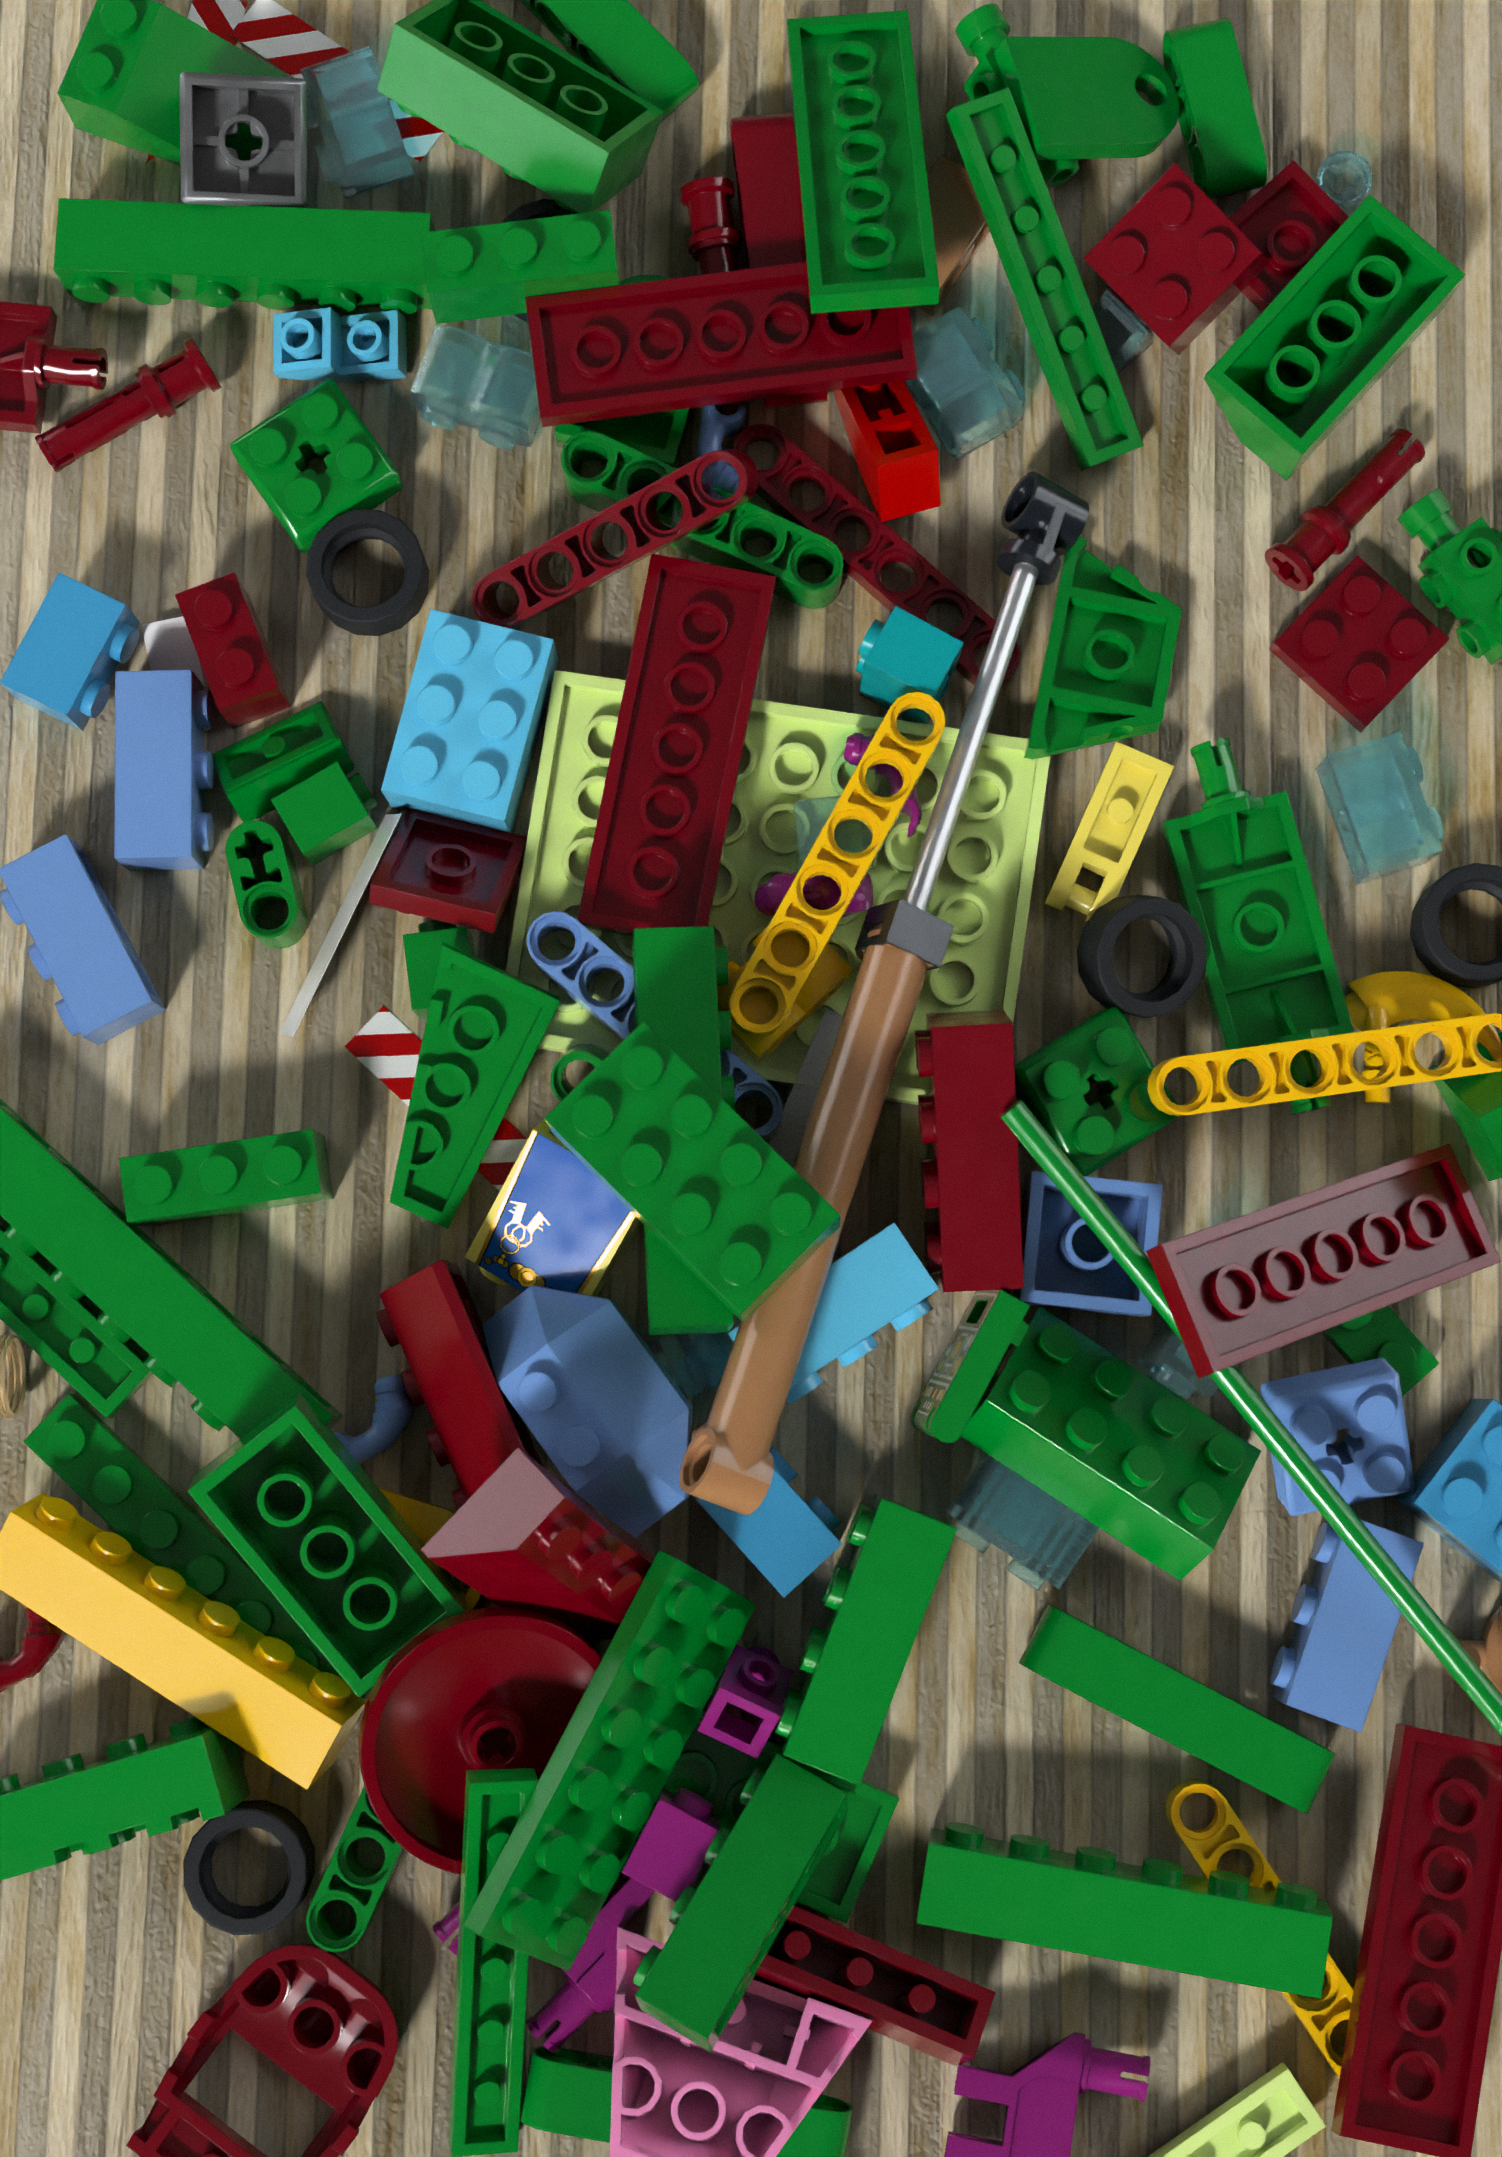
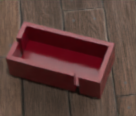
(974, 1152)

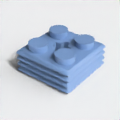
(1366, 1402)

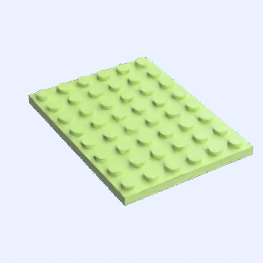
(785, 759)

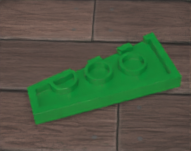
(469, 1065)

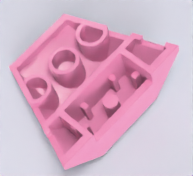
(726, 2102)

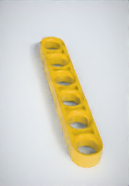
(843, 867)
(1336, 1063)
(1229, 1833)

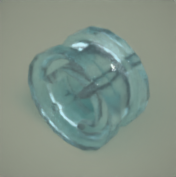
(1352, 164)

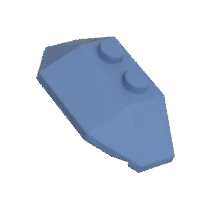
(594, 1401)

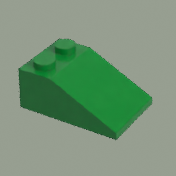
(129, 72)

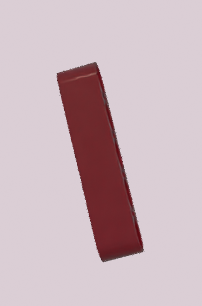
(770, 203)
(585, 547)

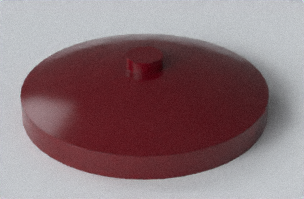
(464, 1698)

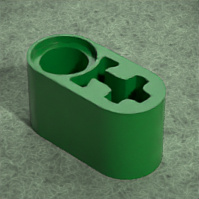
(254, 893)

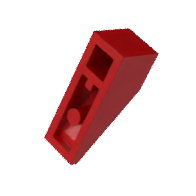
(891, 448)

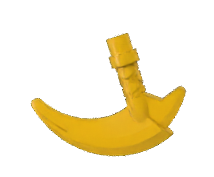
(1404, 996)

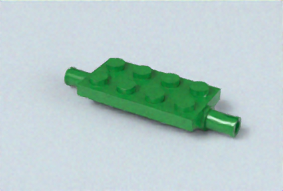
(1260, 919)

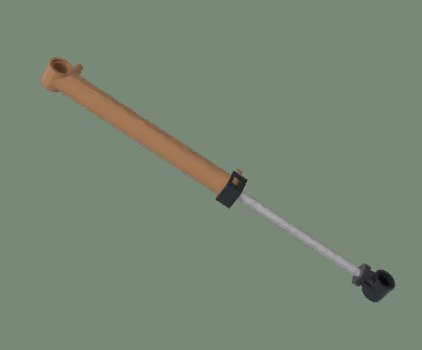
(897, 947)

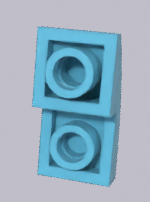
(343, 348)

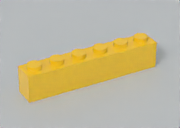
(176, 1639)

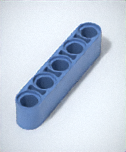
(618, 1016)

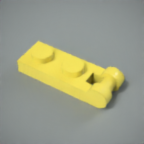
(1110, 829)

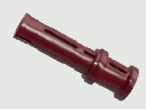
(713, 236)
(152, 393)
(1327, 528)

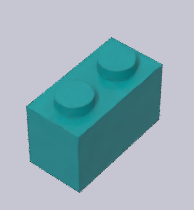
(904, 659)

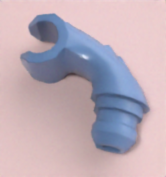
(711, 434)
(390, 1419)

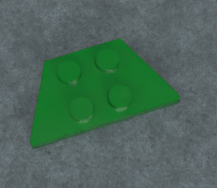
(1102, 658)

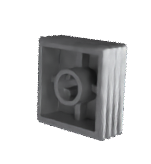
(212, 111)

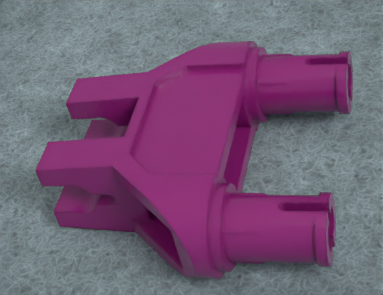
(593, 1973)
(1044, 2097)

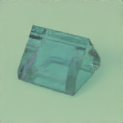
(1122, 329)

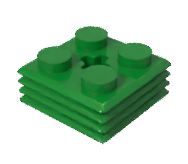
(312, 427)
(1060, 1073)

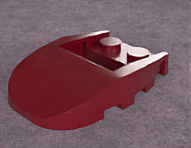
(311, 2020)

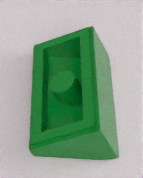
(279, 759)

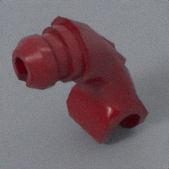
(37, 1648)

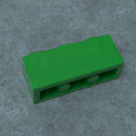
(497, 265)
(225, 1178)

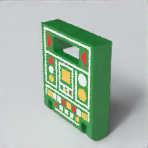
(969, 1364)

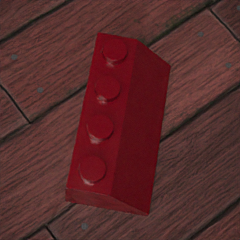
(453, 1375)
(542, 1550)

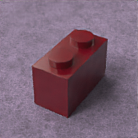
(233, 650)

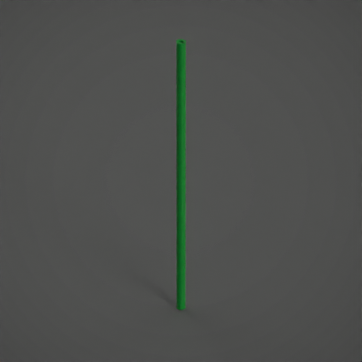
(1263, 1421)

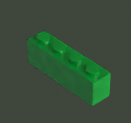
(741, 1902)

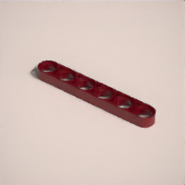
(882, 549)

